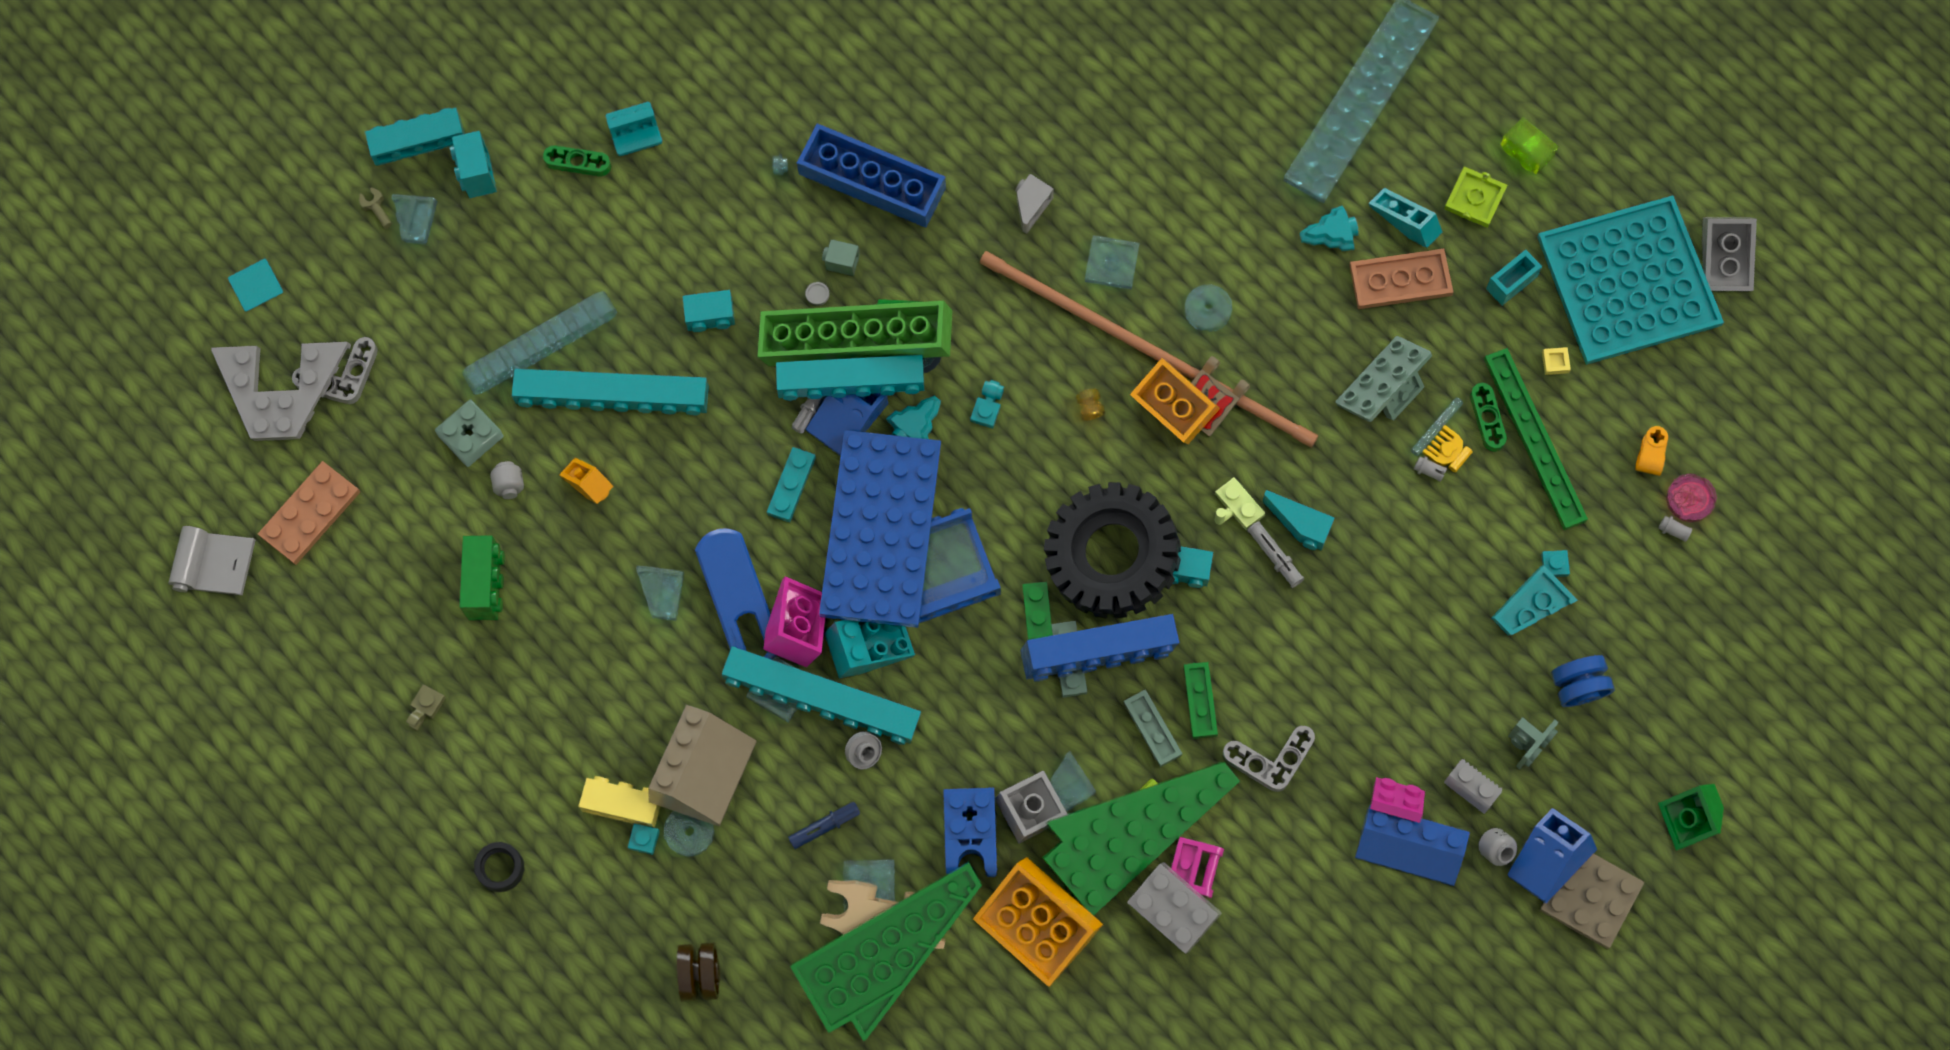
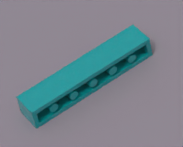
(850, 377)

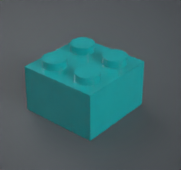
(473, 164)

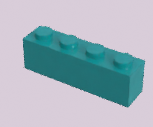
(414, 136)

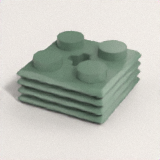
(468, 447)

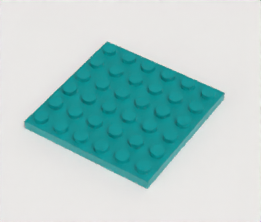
(1630, 280)

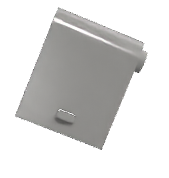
(211, 562)

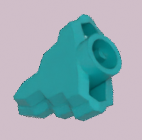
(1332, 230)
(916, 420)

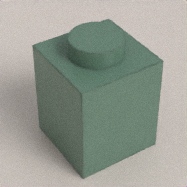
(841, 257)

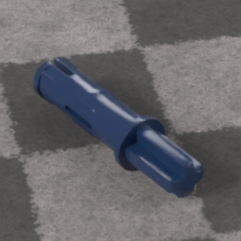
(826, 824)

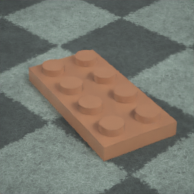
(1401, 278)
(309, 513)

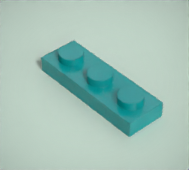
(791, 484)

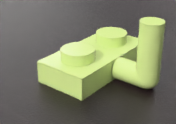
(1237, 504)

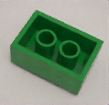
(481, 578)

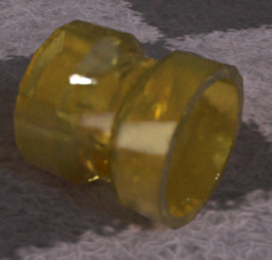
(1090, 404)

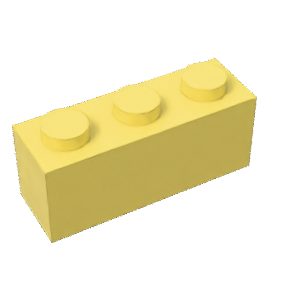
(618, 802)

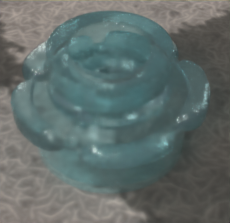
(779, 165)

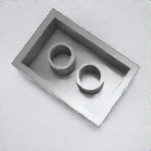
(1174, 907)

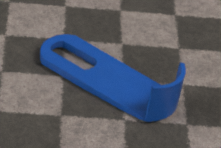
(732, 582)

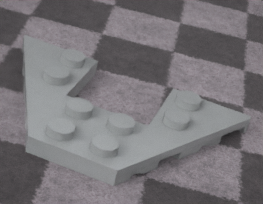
(278, 413)

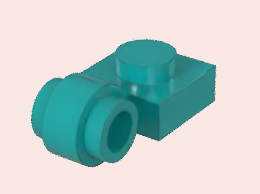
(987, 410)

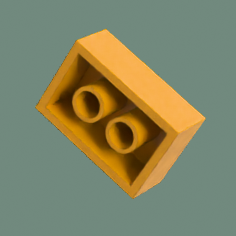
(1174, 401)

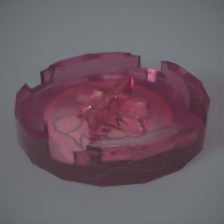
(1691, 498)

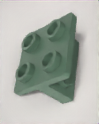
(1529, 738)

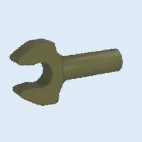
(374, 205)

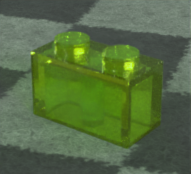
(1529, 146)

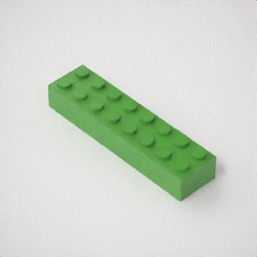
(855, 332)

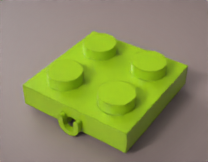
(1475, 197)

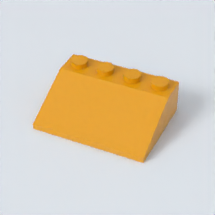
(1037, 921)

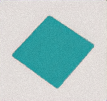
(255, 285)

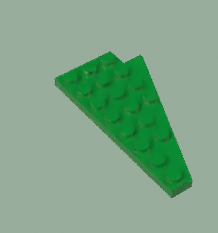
(1120, 837)
(873, 963)

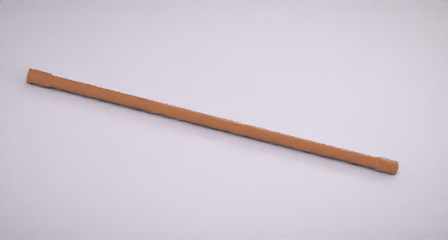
(1000, 266)

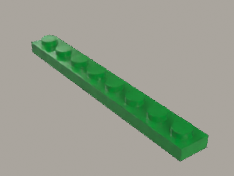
(1535, 439)

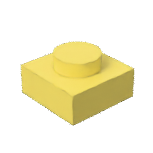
(1556, 361)

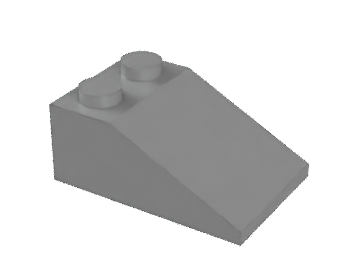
(1729, 252)

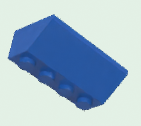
(1412, 847)

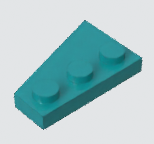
(1533, 601)

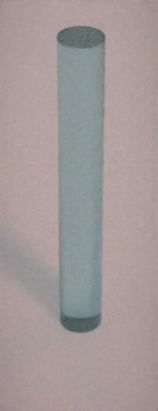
(1436, 426)

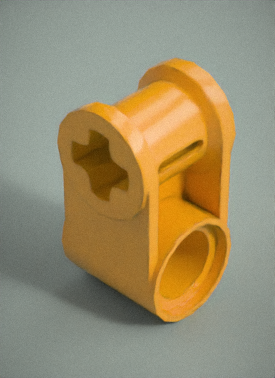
(1651, 454)

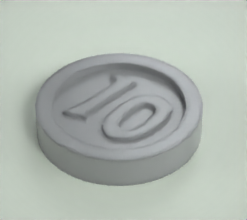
(817, 294)

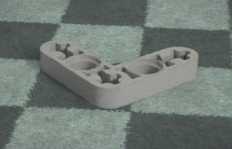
(347, 380)
(1270, 768)

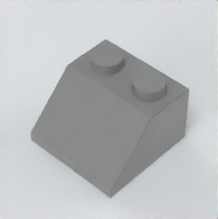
(1030, 806)

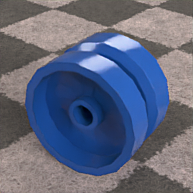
(1582, 681)

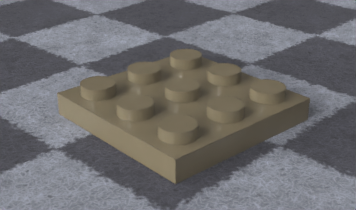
(1595, 900)

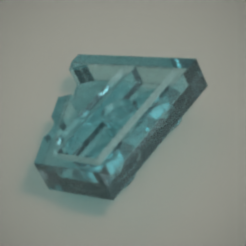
(414, 216)
(662, 590)
(1071, 783)

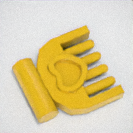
(1449, 452)

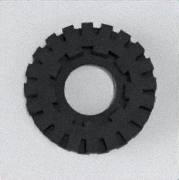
(1120, 592)

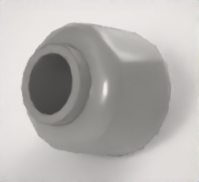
(507, 480)
(1497, 847)

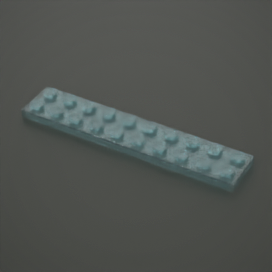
(1361, 99)

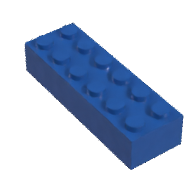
(871, 175)
(1099, 647)

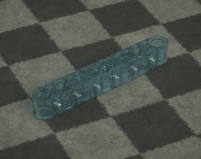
(539, 342)

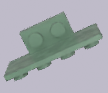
(1387, 382)

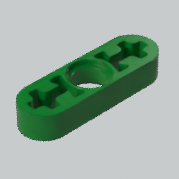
(559, 164)
(1499, 431)

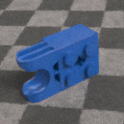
(972, 836)

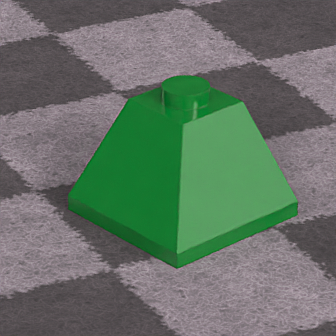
(1693, 815)

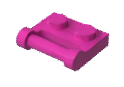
(1188, 859)

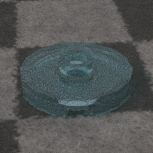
(1205, 318)
(686, 845)

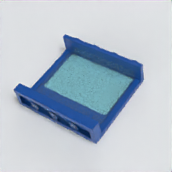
(955, 567)

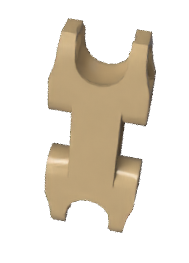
(861, 905)

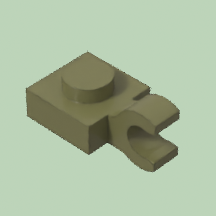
(425, 704)

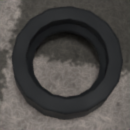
(485, 853)

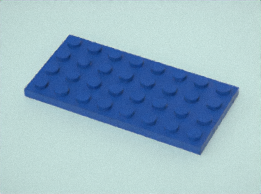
(880, 529)

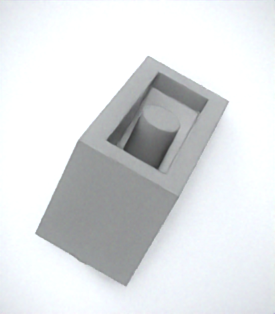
(1032, 200)

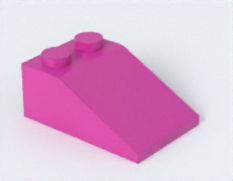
(795, 623)

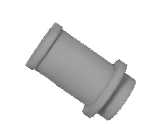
(1429, 468)
(1675, 528)

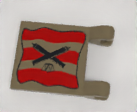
(1218, 394)

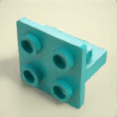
(634, 128)

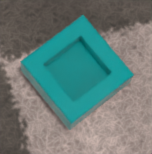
(1556, 562)
(643, 839)

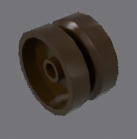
(702, 971)

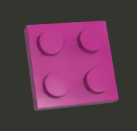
(1398, 799)

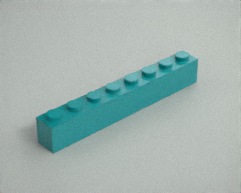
(611, 391)
(821, 695)

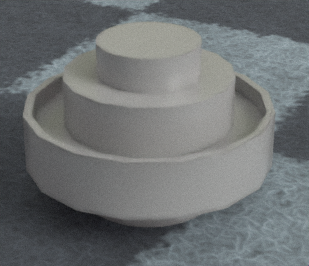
(863, 750)

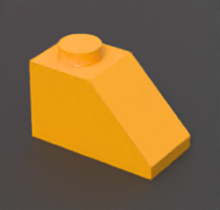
(586, 480)

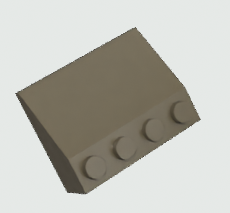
(701, 766)

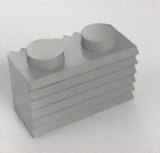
(1473, 786)

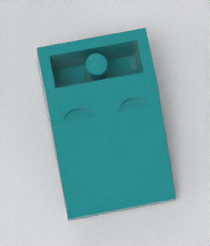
(866, 646)

